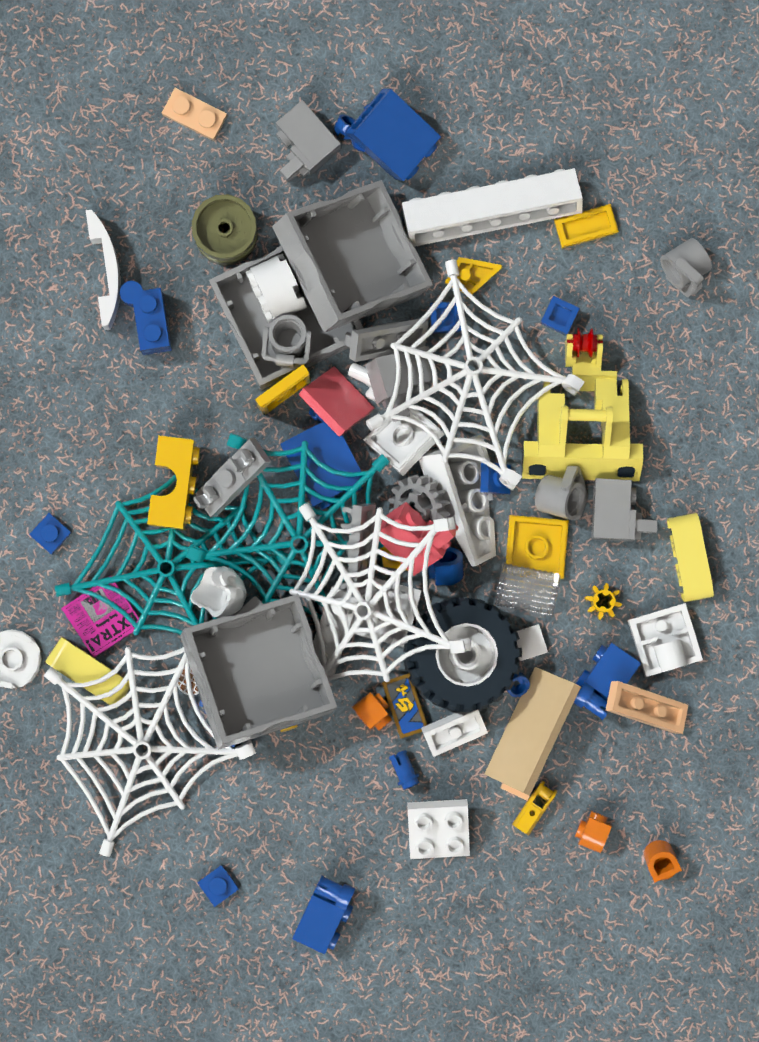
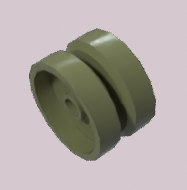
(219, 213)

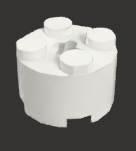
(275, 288)

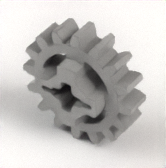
(424, 498)

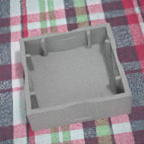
(352, 256)
(248, 323)
(258, 671)

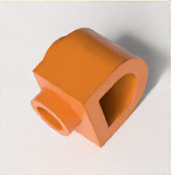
(373, 711)
(593, 832)
(661, 860)

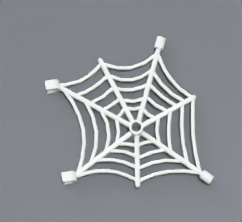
(570, 383)
(439, 525)
(242, 751)

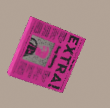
(98, 622)

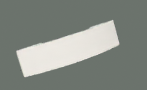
(107, 304)

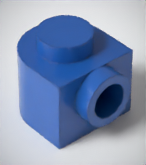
(448, 569)

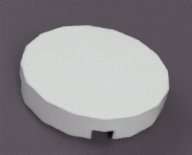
(20, 665)

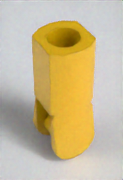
(531, 812)

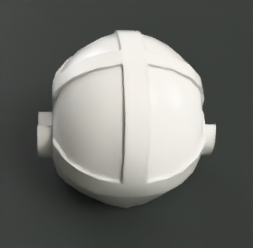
(220, 592)

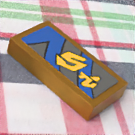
(404, 706)

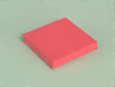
(336, 401)

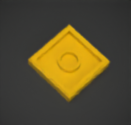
(283, 390)
(537, 543)

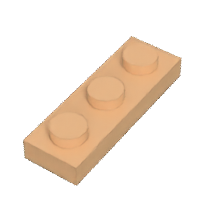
(646, 707)

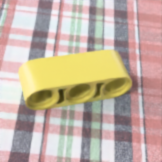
(691, 556)
(84, 668)

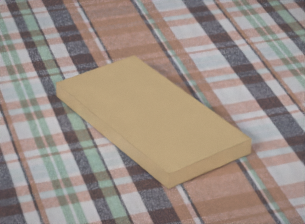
(532, 731)

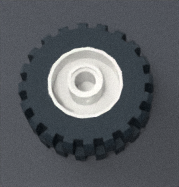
(468, 678)

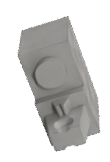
(309, 139)
(383, 377)
(612, 512)

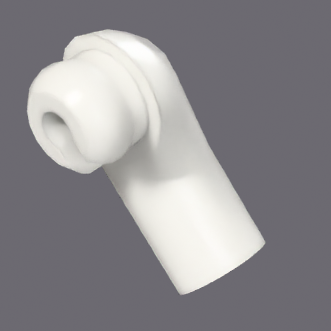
(360, 373)

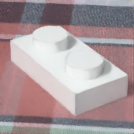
(453, 731)

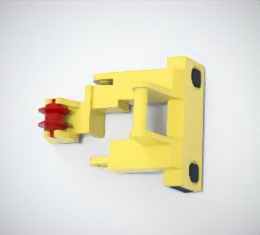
(616, 455)

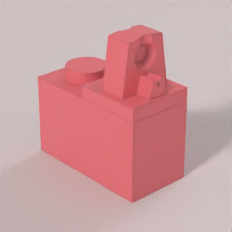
(408, 516)

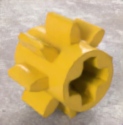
(612, 603)

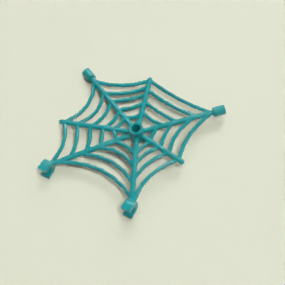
(198, 554)
(66, 588)

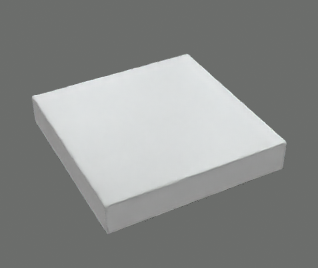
(403, 441)

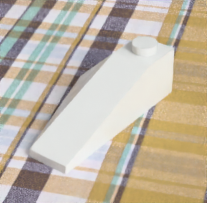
(467, 505)

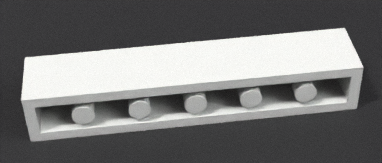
(492, 207)

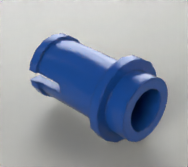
(404, 770)

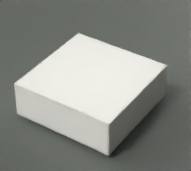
(531, 642)

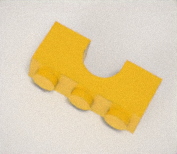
(173, 509)

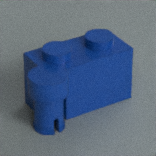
(149, 317)
(610, 665)
(323, 914)

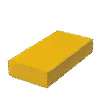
(586, 226)

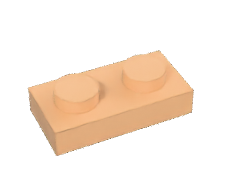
(194, 114)

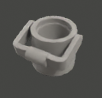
(686, 265)
(288, 340)
(562, 496)

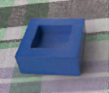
(559, 315)
(449, 322)
(490, 480)
(50, 533)
(218, 885)

